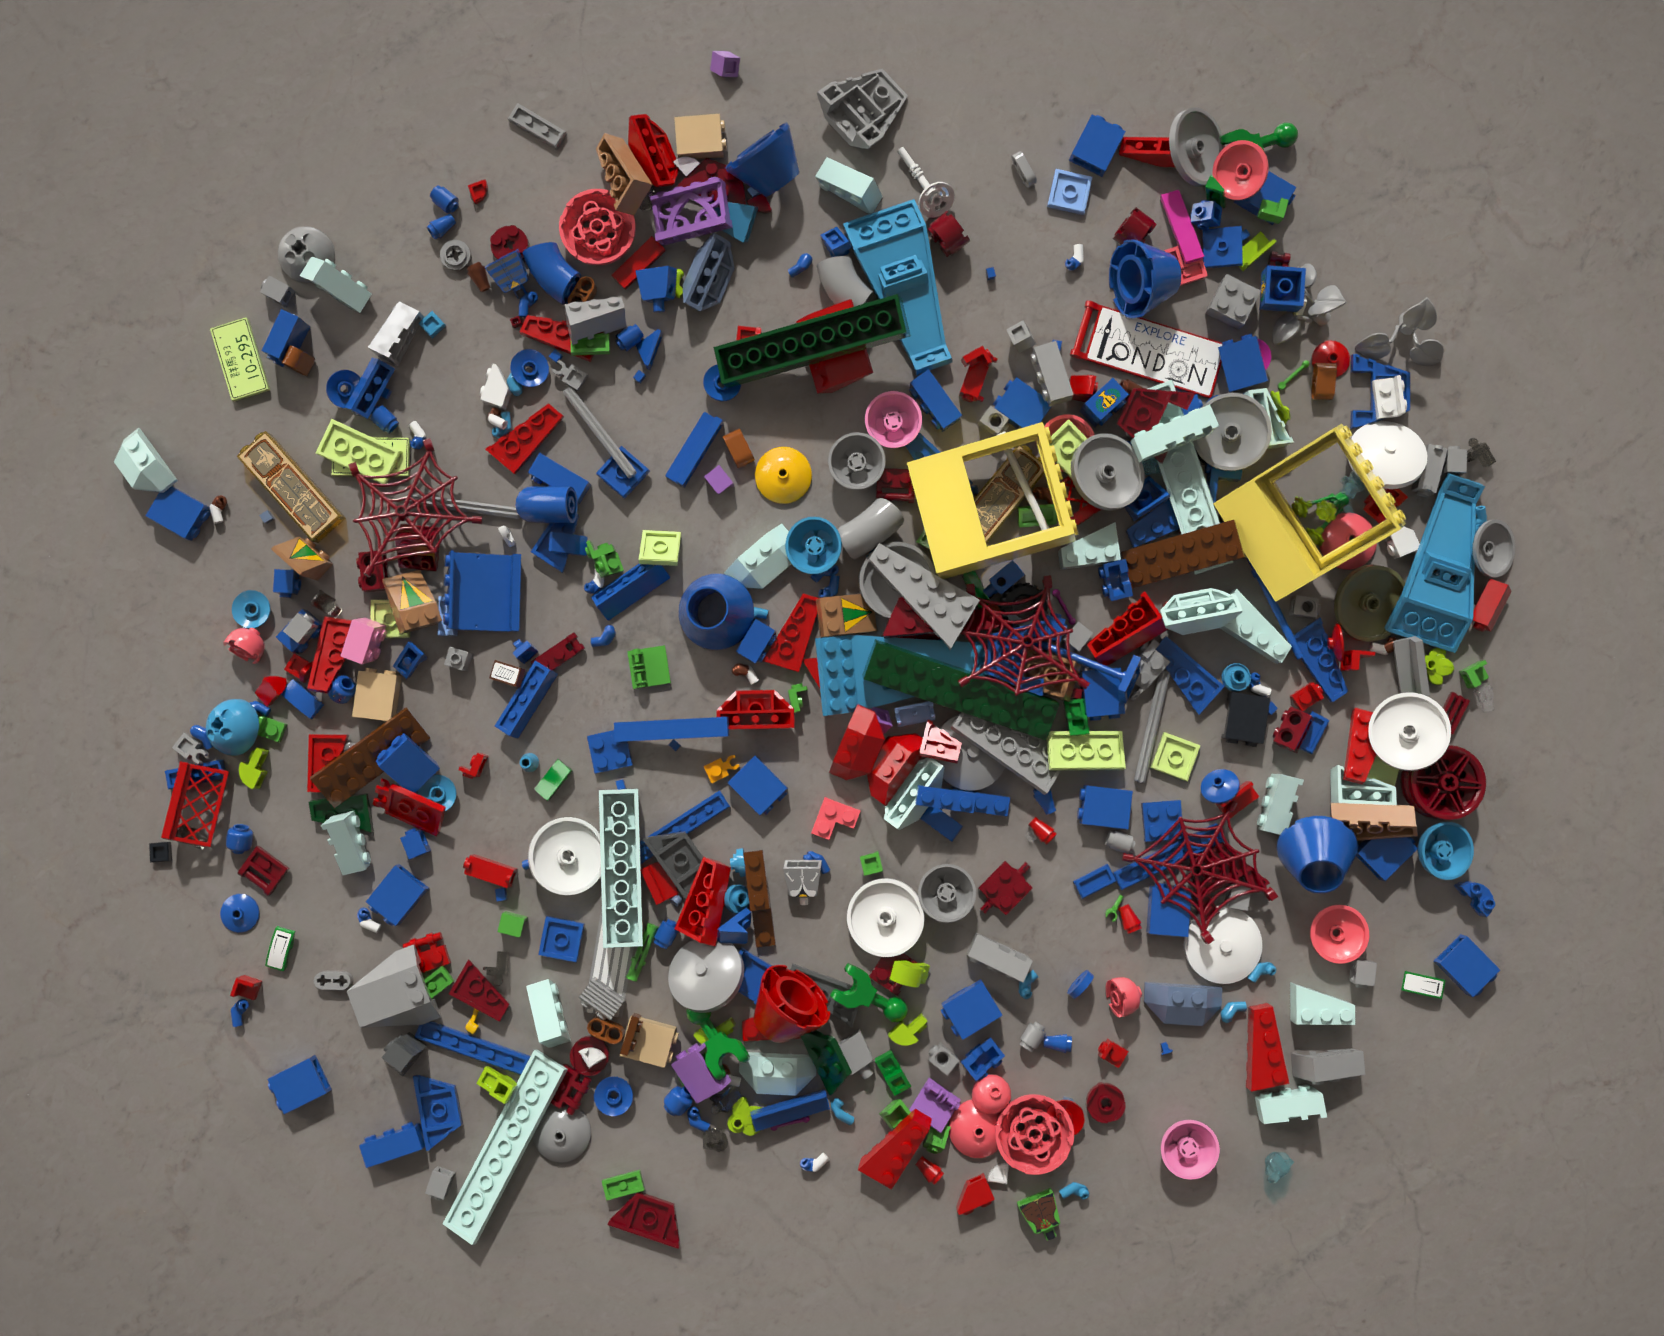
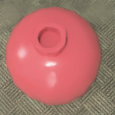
(246, 644)
(1123, 995)
(991, 1094)

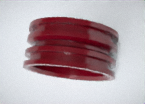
(1455, 807)

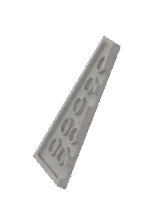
(931, 597)
(1013, 749)

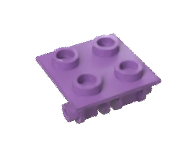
(936, 1103)

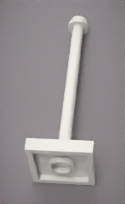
(1026, 488)

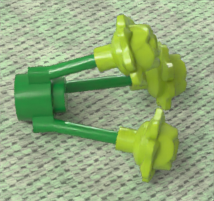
(1325, 510)

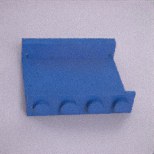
(482, 592)

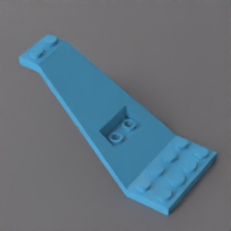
(898, 260)
(1431, 602)
(844, 659)

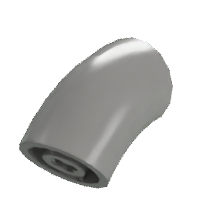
(842, 281)
(870, 528)

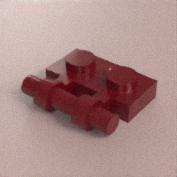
(566, 1087)

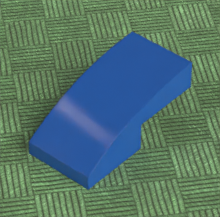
(567, 543)
(302, 699)
(941, 822)

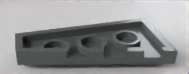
(827, 984)

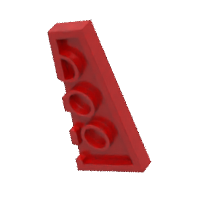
(524, 440)
(794, 636)
(328, 654)

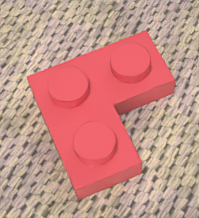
(1189, 272)
(833, 812)

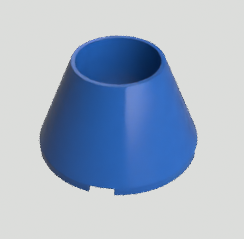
(767, 162)
(1142, 277)
(737, 617)
(1317, 852)

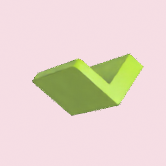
(1255, 249)

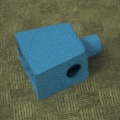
(742, 220)

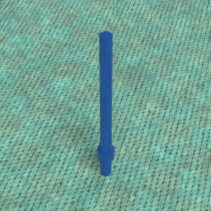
(1279, 616)

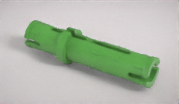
(634, 973)

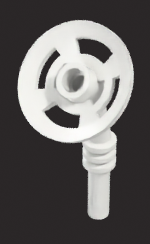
(932, 194)

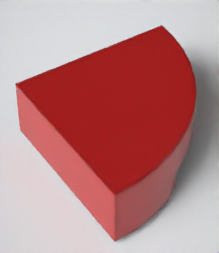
(478, 190)

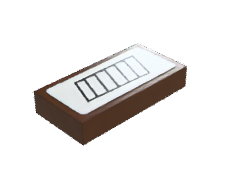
(507, 673)

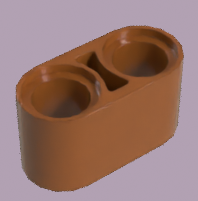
(578, 292)
(298, 360)
(1324, 381)
(738, 448)
(607, 1026)

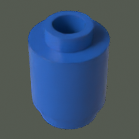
(444, 199)
(629, 337)
(384, 419)
(666, 934)

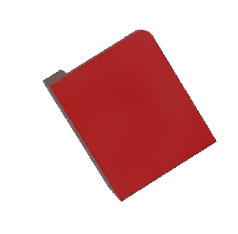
(246, 987)

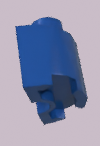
(1115, 580)
(1481, 897)
(981, 1058)

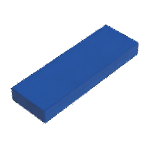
(197, 774)

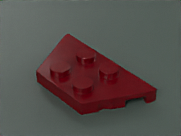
(710, 168)
(905, 622)
(648, 1218)

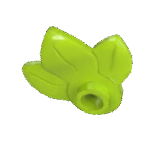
(1282, 411)
(1438, 666)
(741, 1111)

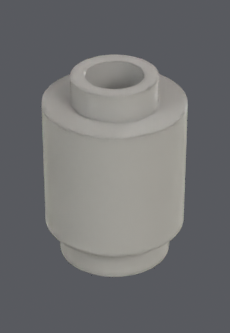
(1120, 841)
(1032, 1036)

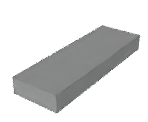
(537, 126)

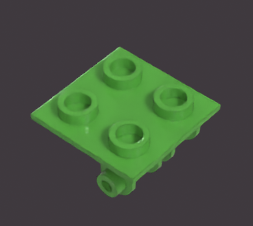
(649, 667)

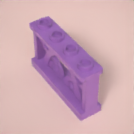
(699, 228)

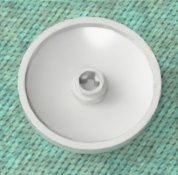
(1393, 451)
(1409, 731)
(565, 856)
(885, 917)
(1233, 951)

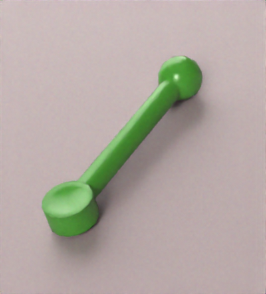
(1282, 385)

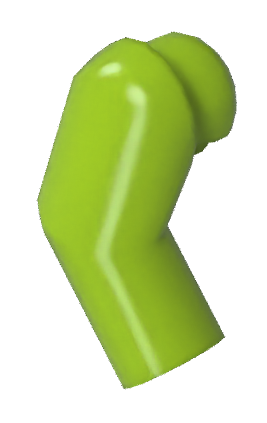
(678, 290)

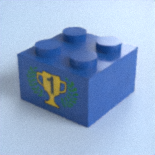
(1282, 288)
(1101, 404)

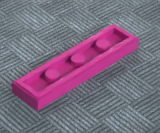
(1182, 227)

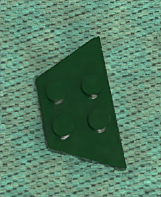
(828, 1059)

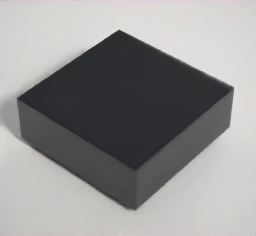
(160, 852)

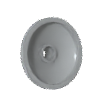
(1493, 548)
(575, 1132)

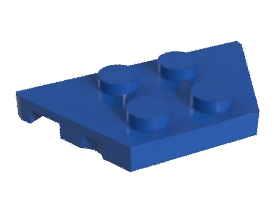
(437, 1109)

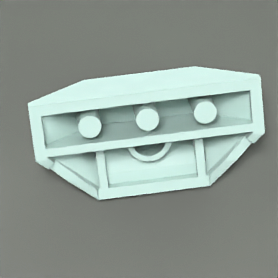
(143, 465)
(762, 560)
(1200, 611)
(902, 809)
(777, 1072)

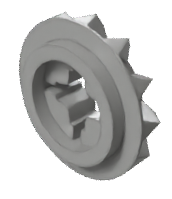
(447, 251)

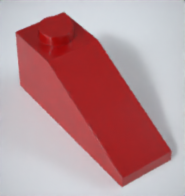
(1147, 150)

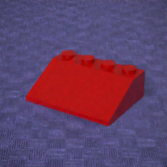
(842, 370)

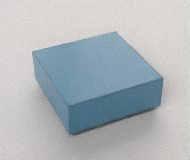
(432, 324)

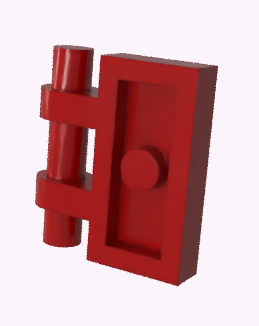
(431, 958)

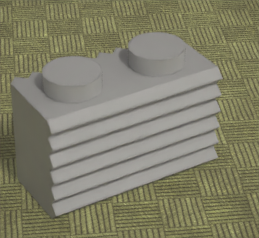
(601, 998)

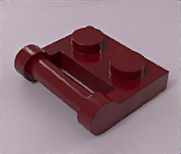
(895, 479)
(267, 866)
(883, 969)

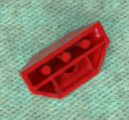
(652, 150)
(757, 710)
(859, 745)
(893, 765)

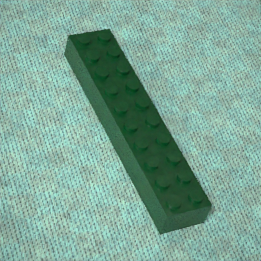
(812, 341)
(939, 684)

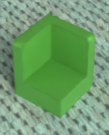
(1272, 211)
(1474, 674)
(871, 863)
(511, 924)
(894, 1113)

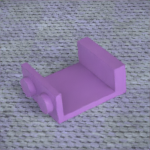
(696, 1075)

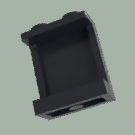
(1246, 719)

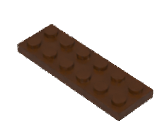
(1183, 554)
(358, 764)

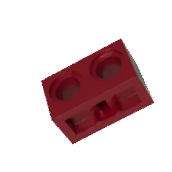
(380, 572)
(1298, 731)

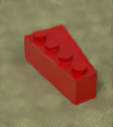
(1128, 632)
(705, 902)
(1265, 1055)
(894, 1152)

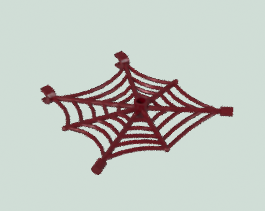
(403, 508)
(1047, 585)
(1206, 936)

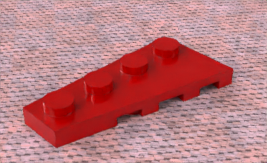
(550, 333)
(1359, 749)

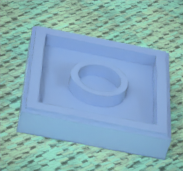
(1069, 191)

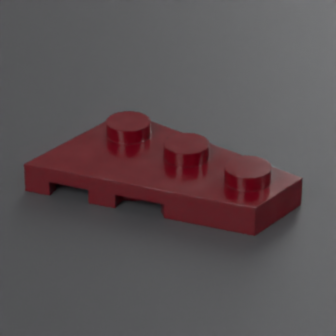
(479, 993)

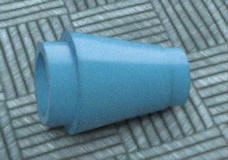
(533, 762)

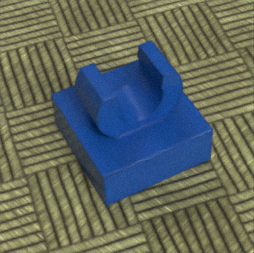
(524, 650)

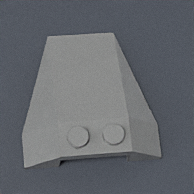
(862, 107)
(394, 993)

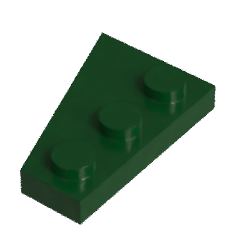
(322, 810)

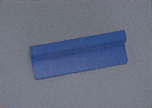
(694, 449)
(629, 589)
(526, 700)
(789, 1110)

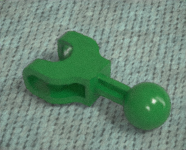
(1284, 136)
(864, 994)
(718, 1044)

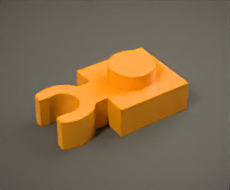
(717, 769)

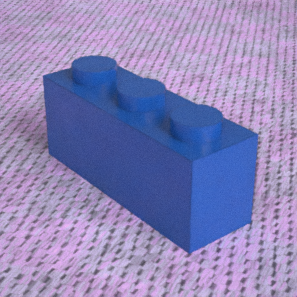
(370, 388)
(934, 401)
(555, 475)
(392, 1144)

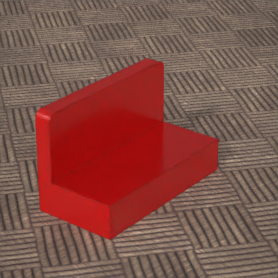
(1352, 659)
(1244, 797)
(659, 883)

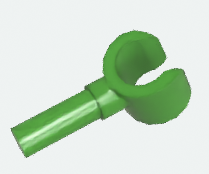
(1114, 908)

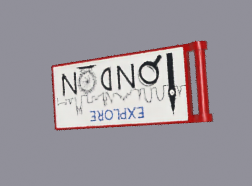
(1149, 350)

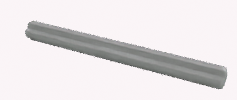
(600, 433)
(473, 507)
(1152, 725)

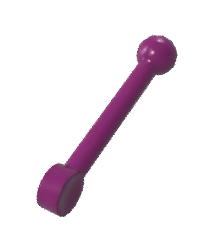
(1056, 593)
(805, 1119)

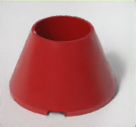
(789, 1005)

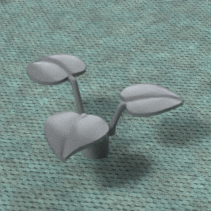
(1327, 300)
(1418, 316)

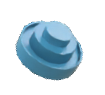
(1236, 677)
(737, 862)
(736, 898)

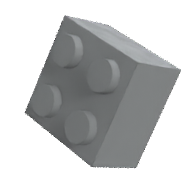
(1232, 302)

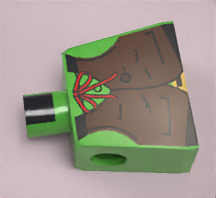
(1041, 1213)

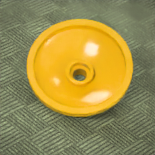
(783, 488)

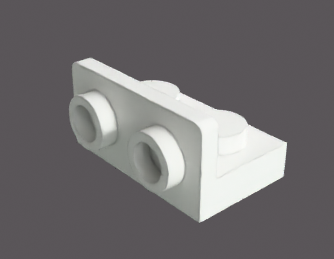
(1389, 397)

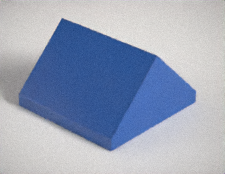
(1149, 498)

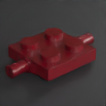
(1005, 887)

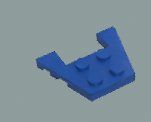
(1378, 371)
(999, 652)

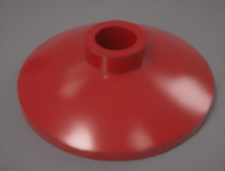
(1325, 349)
(1336, 642)
(1074, 1111)

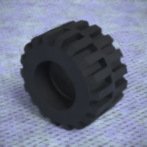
(1017, 591)

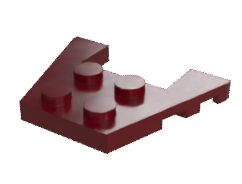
(1146, 409)
(1239, 870)

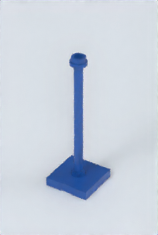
(1127, 678)

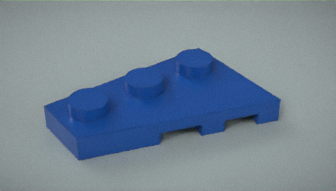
(541, 548)

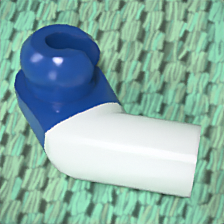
(1078, 258)
(419, 435)
(595, 585)
(1256, 687)
(366, 921)
(814, 1165)

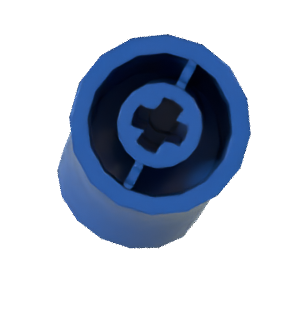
(551, 270)
(547, 504)

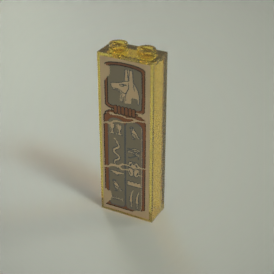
(291, 486)
(1003, 491)

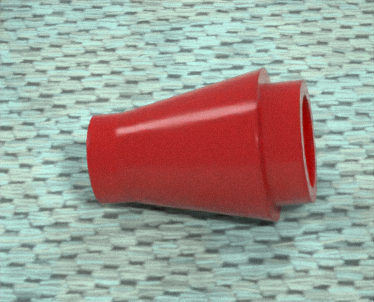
(1043, 831)
(1129, 919)
(929, 1170)

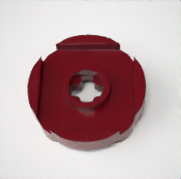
(505, 234)
(578, 1062)
(1116, 1101)

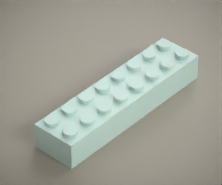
(620, 868)

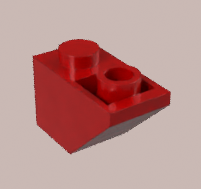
(1083, 387)
(974, 1194)

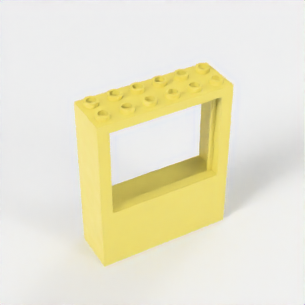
(952, 515)
(1274, 535)

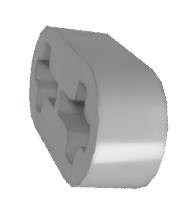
(1024, 169)
(333, 975)

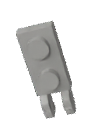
(1150, 670)

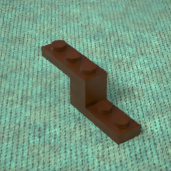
(759, 898)

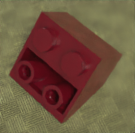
(420, 562)

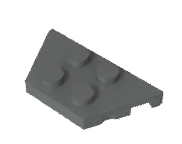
(677, 857)

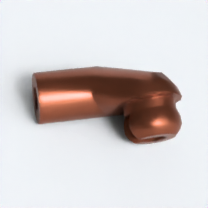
(1043, 494)

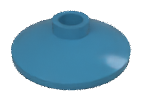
(242, 609)
(441, 783)

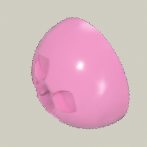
(898, 410)
(1199, 1152)

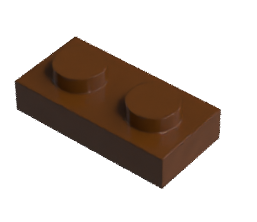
(634, 1026)

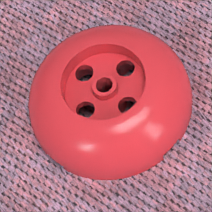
(592, 206)
(1042, 1155)

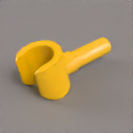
(471, 1026)

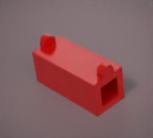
(973, 381)
(1490, 605)
(489, 870)

